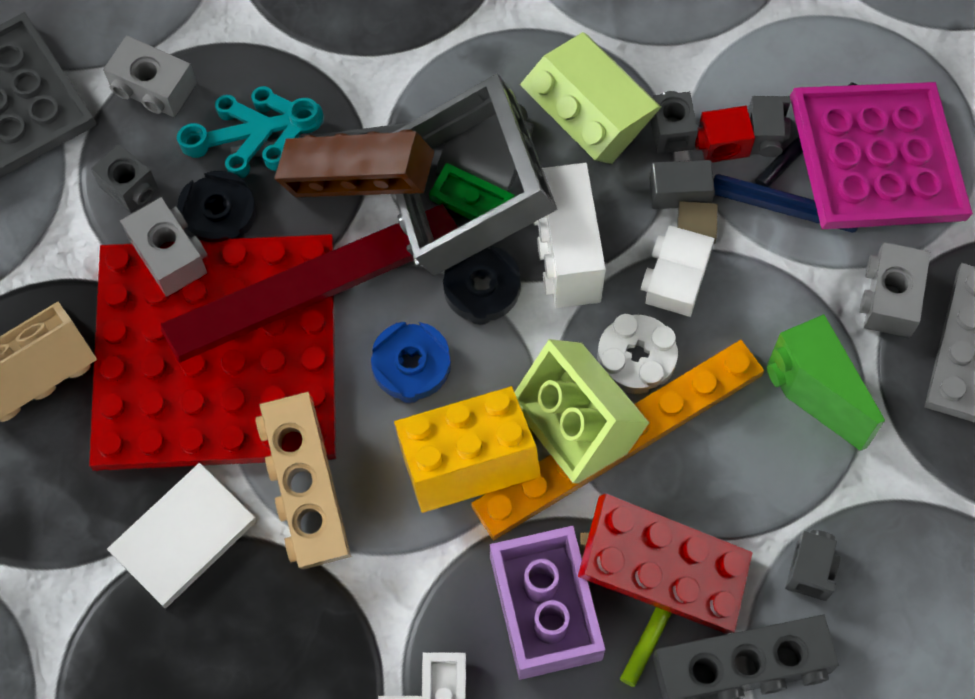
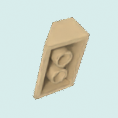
(39, 357)

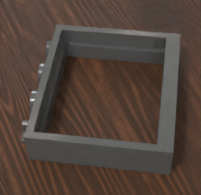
(447, 122)

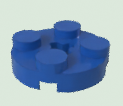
(410, 339)

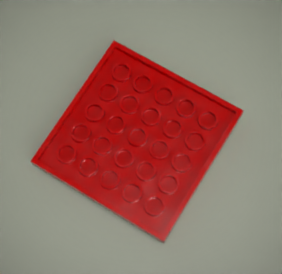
(205, 408)

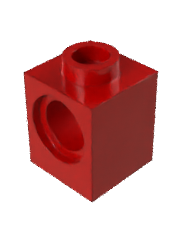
(725, 134)

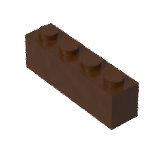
(355, 164)

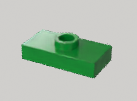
(466, 193)

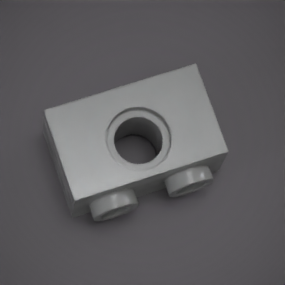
(138, 61)
(171, 266)
(907, 271)

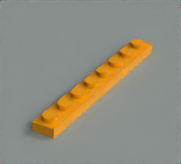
(664, 409)

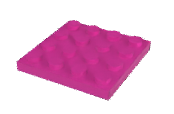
(879, 155)

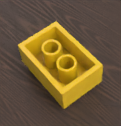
(467, 449)

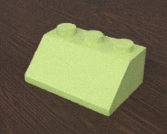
(590, 97)
(578, 410)

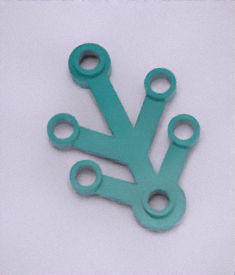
(256, 128)

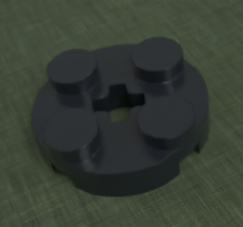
(206, 192)
(487, 304)

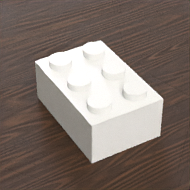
(571, 239)

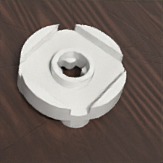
(641, 331)

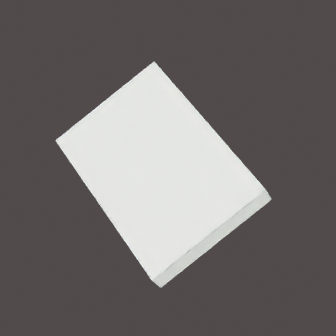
(182, 535)

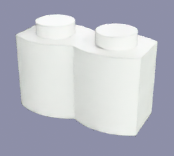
(678, 270)

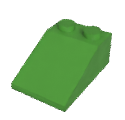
(824, 382)

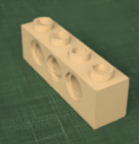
(330, 541)

